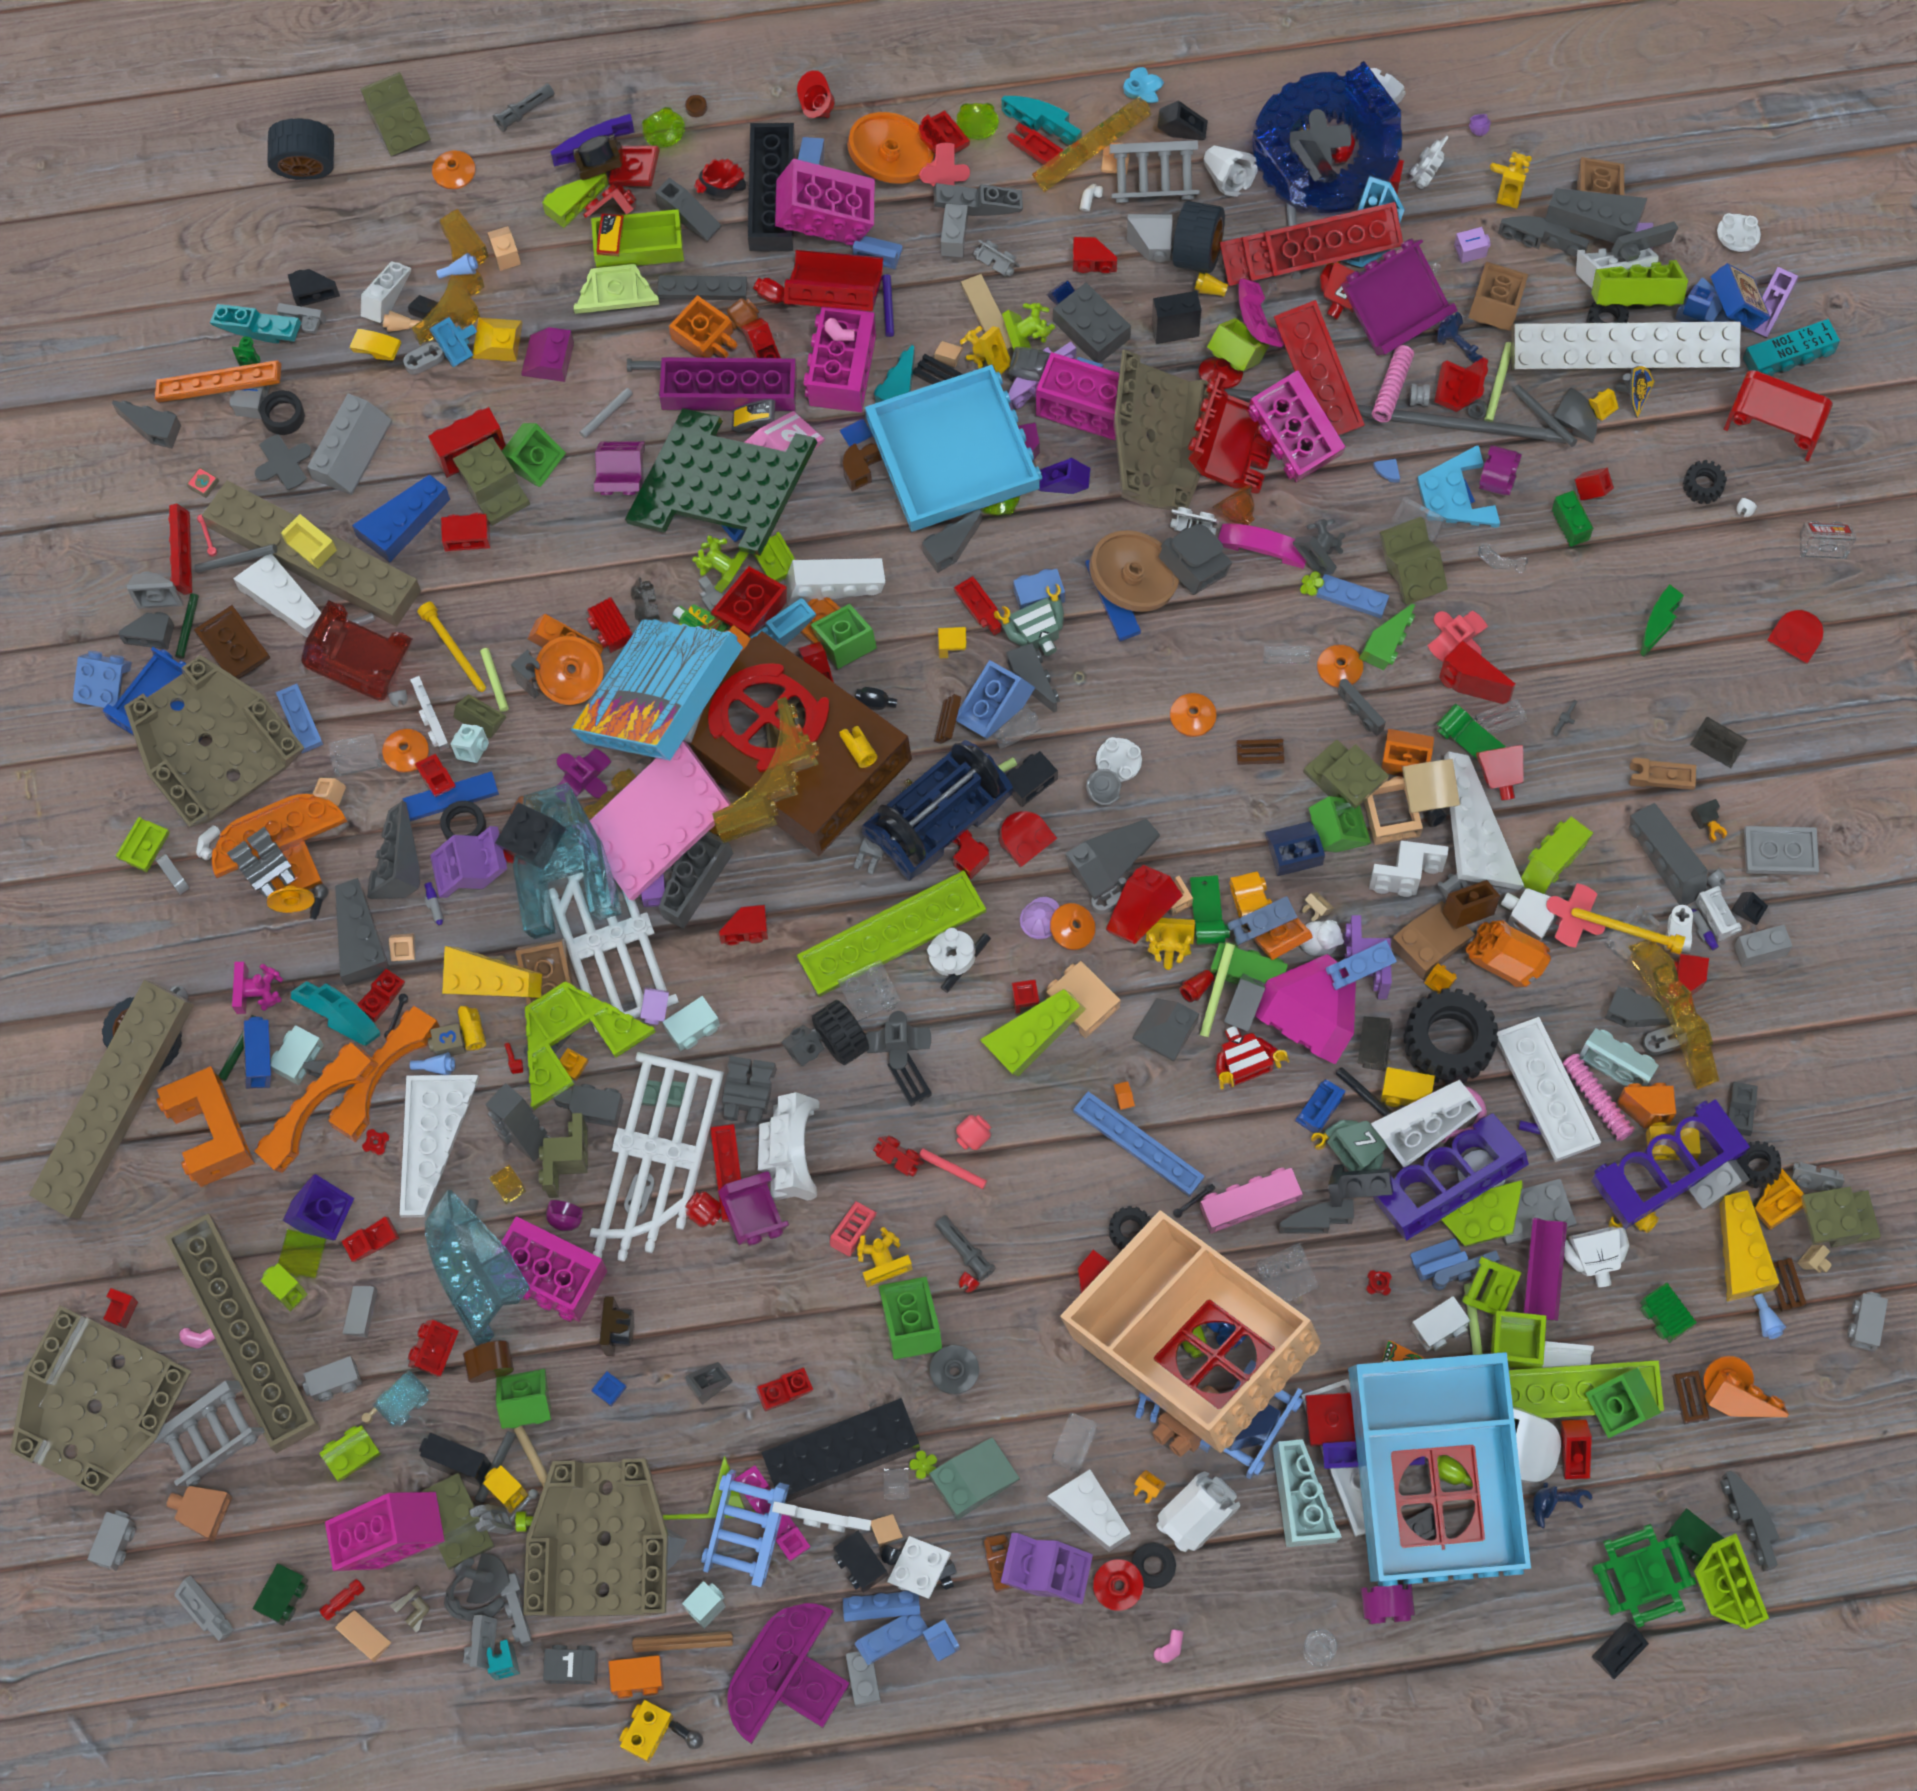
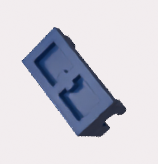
(1320, 1106)

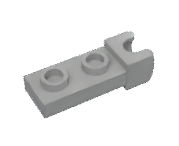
(514, 1609)

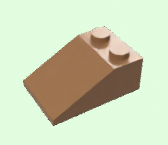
(1600, 176)
(1498, 296)
(1429, 941)
(550, 960)

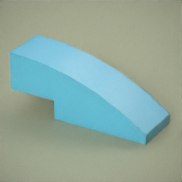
(788, 622)

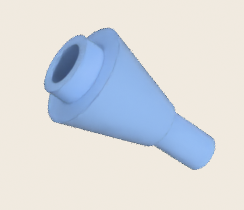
(463, 266)
(439, 1064)
(1770, 1322)

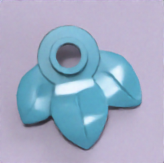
(1142, 85)

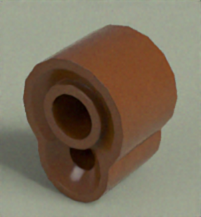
(488, 1361)

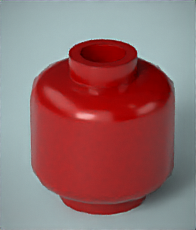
(703, 1209)

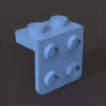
(99, 679)

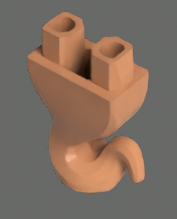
(1183, 1437)

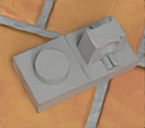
(309, 317)
(482, 1637)

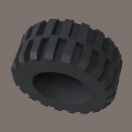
(1460, 1008)

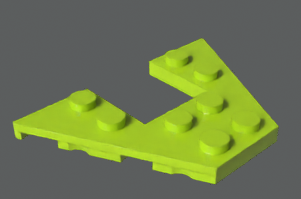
(558, 1016)

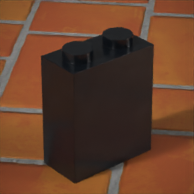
(1176, 317)
(454, 1459)

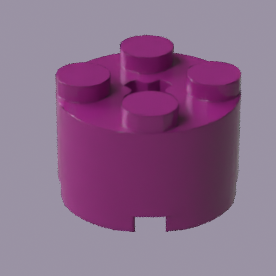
(1500, 470)
(1388, 1603)

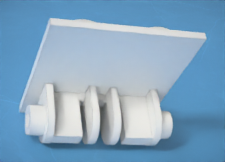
(1430, 162)
(1185, 514)
(919, 1567)

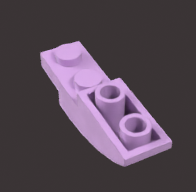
(1025, 389)

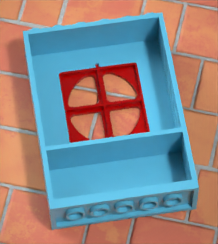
(1430, 1411)

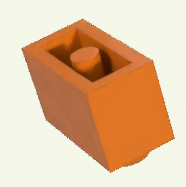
(636, 1676)

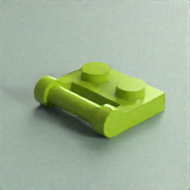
(1498, 1288)

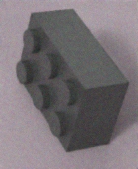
(1091, 323)

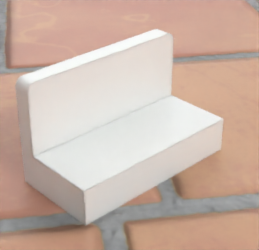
(1566, 1354)

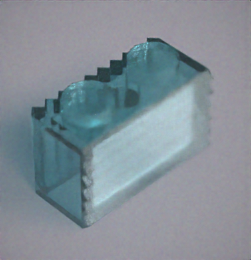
(401, 1399)

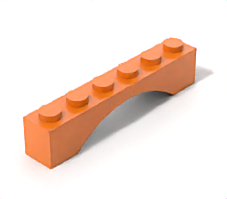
(412, 1034)
(283, 1142)

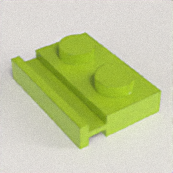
(775, 558)
(142, 844)

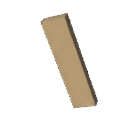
(985, 306)

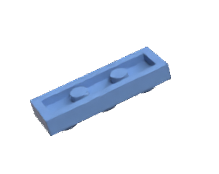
(1353, 596)
(299, 717)
(880, 1606)
(890, 1637)

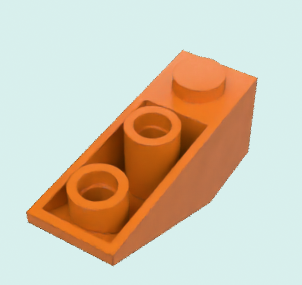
(548, 628)
(1740, 1400)

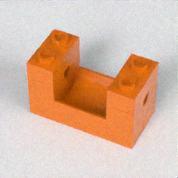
(228, 1149)

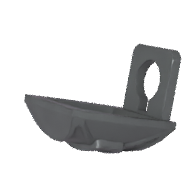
(1028, 363)

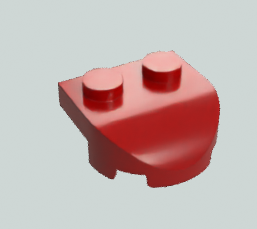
(942, 129)
(1798, 634)
(1024, 836)

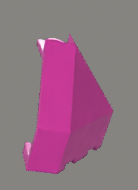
(1310, 1009)

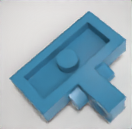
(453, 340)

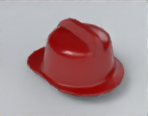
(815, 95)

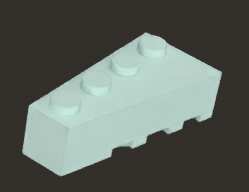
(1302, 1502)

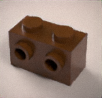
(1471, 904)

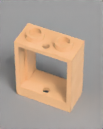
(1392, 832)

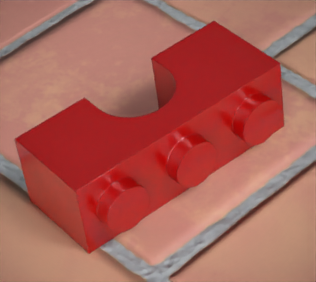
(971, 856)

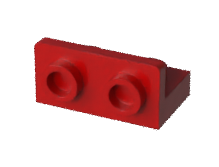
(432, 1347)

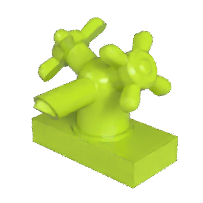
(1020, 329)
(718, 560)

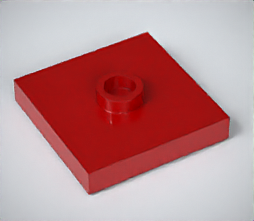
(637, 166)
(1330, 1418)

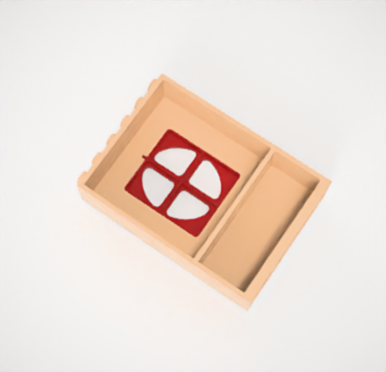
(1153, 1302)

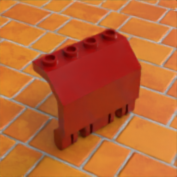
(1228, 440)

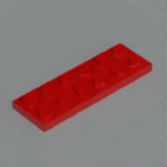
(1318, 363)

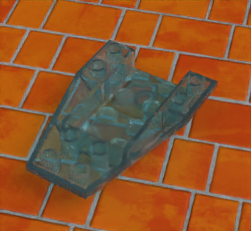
(472, 1266)

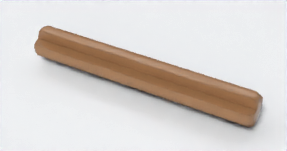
(683, 1641)

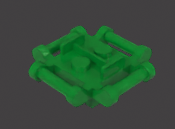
(1644, 1576)

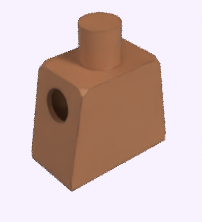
(200, 1510)

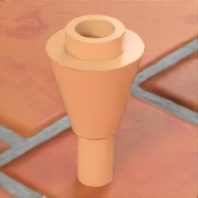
(398, 322)

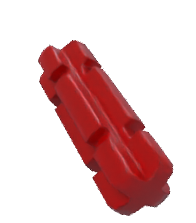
(342, 1599)

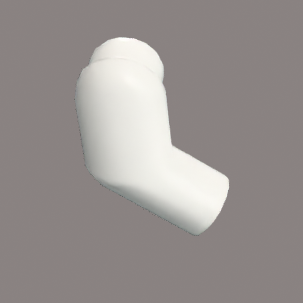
(204, 842)

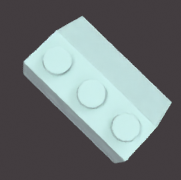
(1617, 1059)

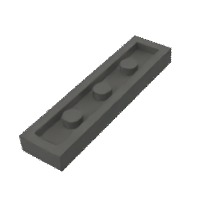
(704, 286)

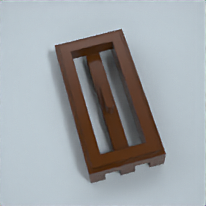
(947, 719)
(1251, 745)
(1796, 1285)
(1681, 1398)

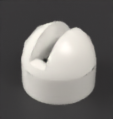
(1746, 506)

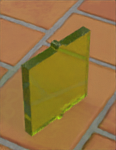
(301, 1253)

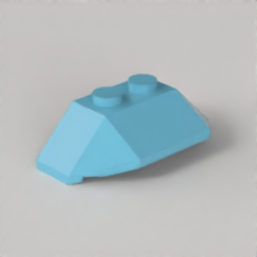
(1376, 193)

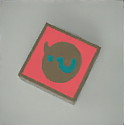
(202, 482)

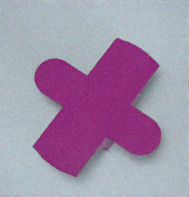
(583, 772)

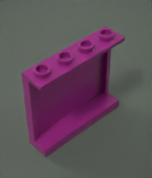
(1396, 297)

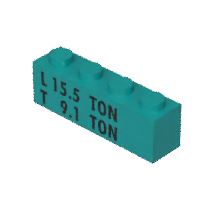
(1792, 349)

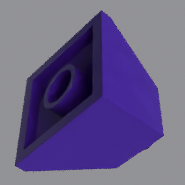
(319, 1209)

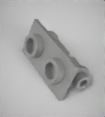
(988, 253)
(1807, 1177)

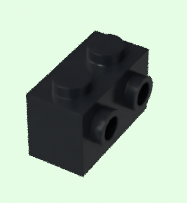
(1031, 777)
(860, 1562)

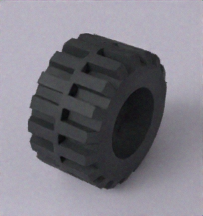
(840, 1032)

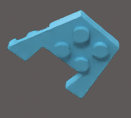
(1446, 492)

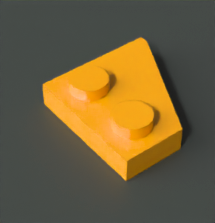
(1779, 1201)

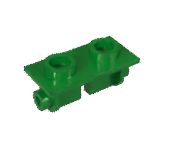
(245, 352)

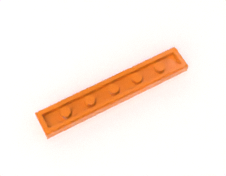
(218, 381)

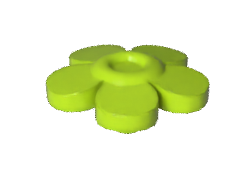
(1311, 583)
(923, 1464)

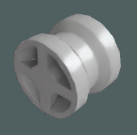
(1419, 395)

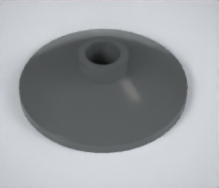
(954, 1357)

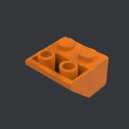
(1404, 750)
(1648, 1103)

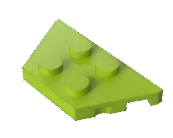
(1486, 1216)

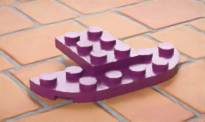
(782, 1672)

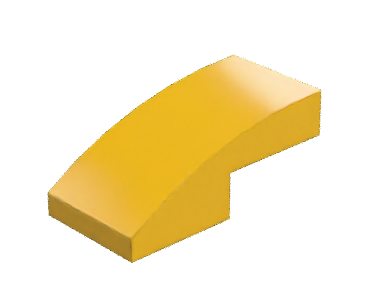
(375, 343)

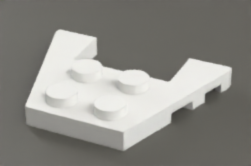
(428, 715)
(815, 1518)

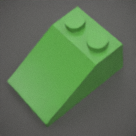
(910, 1318)

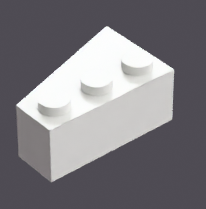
(1589, 262)
(1091, 1510)

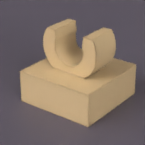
(1319, 904)
(1815, 1259)

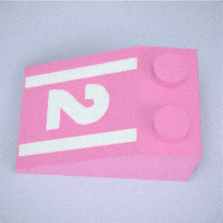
(781, 432)

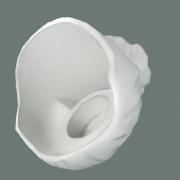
(1325, 938)

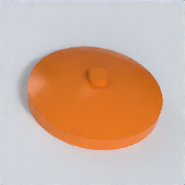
(888, 147)

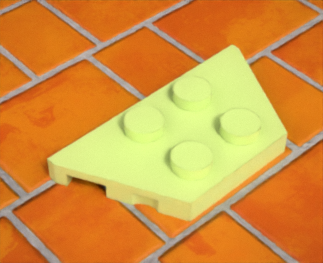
(615, 289)

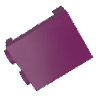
(752, 1209)

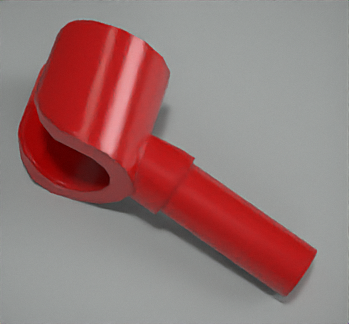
(515, 1065)

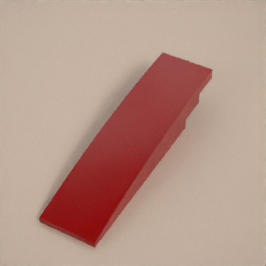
(1311, 243)

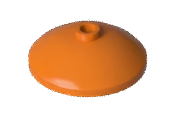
(558, 681)

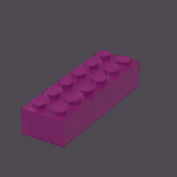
(727, 383)

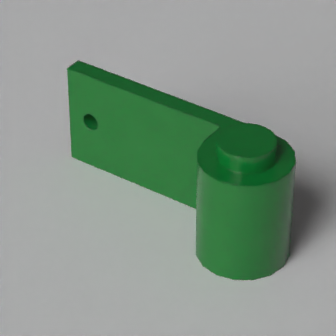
(1466, 731)
(1207, 911)

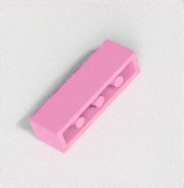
(1250, 1200)

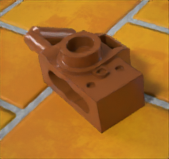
(996, 1560)

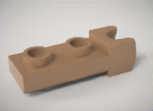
(1662, 774)

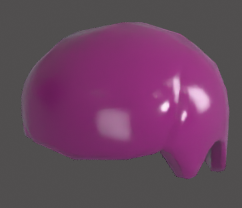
(563, 1215)

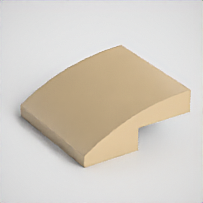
(1431, 786)

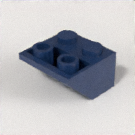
(1295, 848)
(1258, 1430)

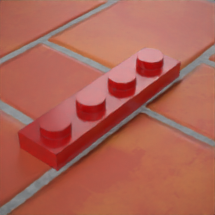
(180, 548)
(725, 1158)

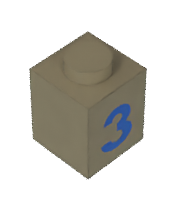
(446, 1040)

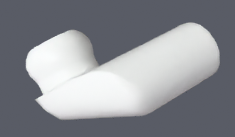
(1087, 196)

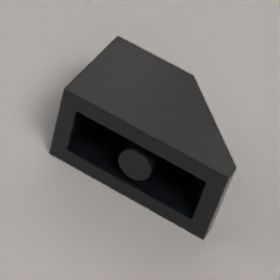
(1182, 122)
(311, 287)

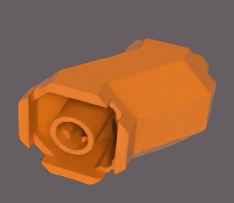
(1508, 953)

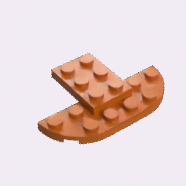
(289, 824)

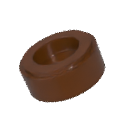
(696, 106)

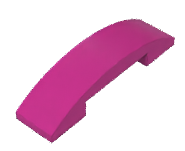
(1250, 305)
(1261, 541)
(788, 1536)

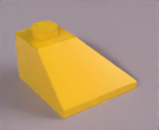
(497, 339)

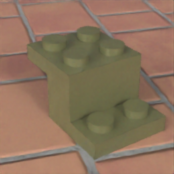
(395, 114)
(491, 481)
(1413, 560)
(1346, 773)
(564, 1155)
(1840, 1217)
(458, 1525)

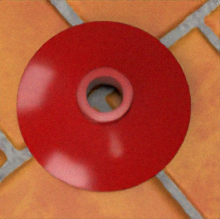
(1212, 366)
(1109, 1575)

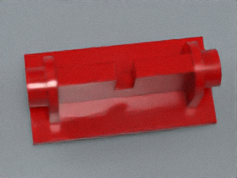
(891, 1149)

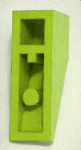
(572, 198)

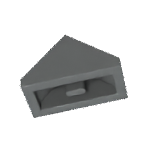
(708, 1381)

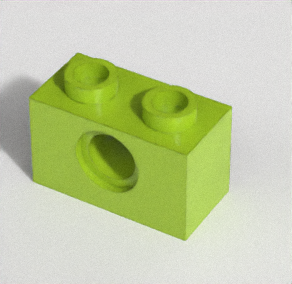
(283, 1286)

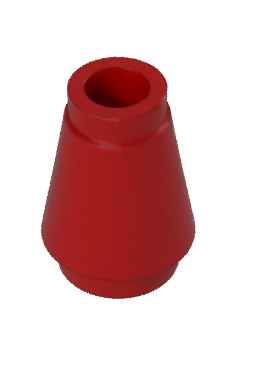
(1196, 986)

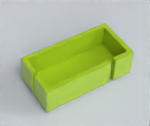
(645, 239)

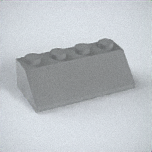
(349, 444)

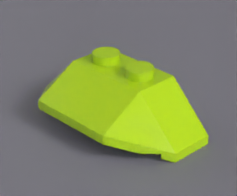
(1729, 1584)

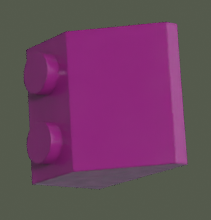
(548, 354)

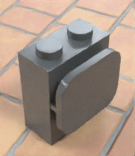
(1195, 557)

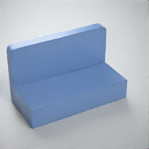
(879, 248)
(1436, 1258)

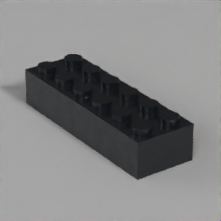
(770, 153)
(842, 1450)

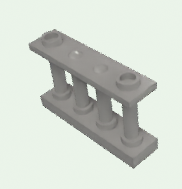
(1142, 152)
(188, 1421)

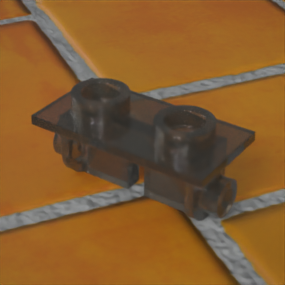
(642, 594)

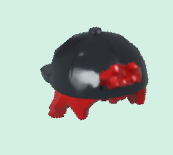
(720, 179)

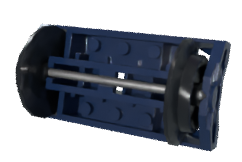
(961, 789)

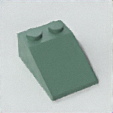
(973, 1477)

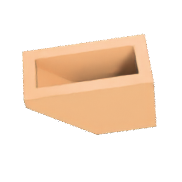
(504, 248)

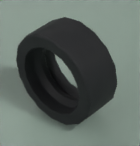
(273, 400)
(462, 807)

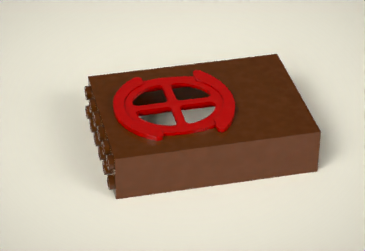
(829, 792)

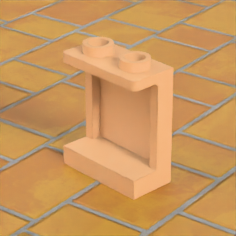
(1090, 992)

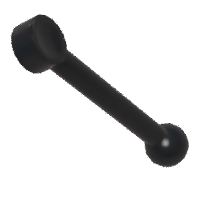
(403, 999)
(1178, 1212)

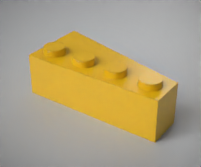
(479, 975)
(1745, 1252)

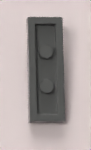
(1631, 244)

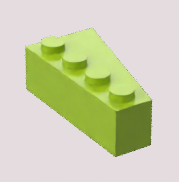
(1640, 285)
(1032, 1032)

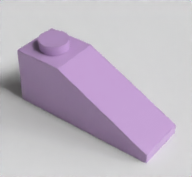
(1776, 297)

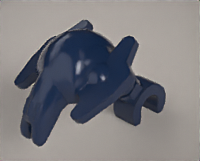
(1449, 330)
(1547, 1498)

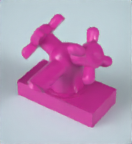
(254, 987)

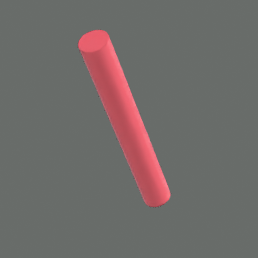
(953, 1169)

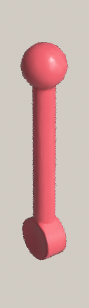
(211, 550)

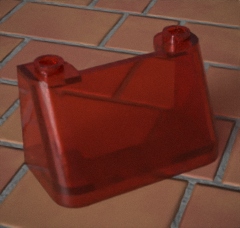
(354, 653)

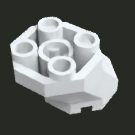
(1198, 1512)

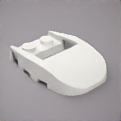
(1537, 1446)

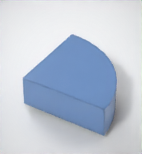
(1388, 469)

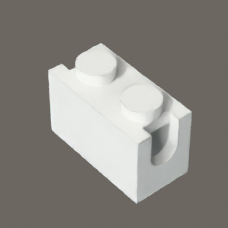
(1440, 1324)

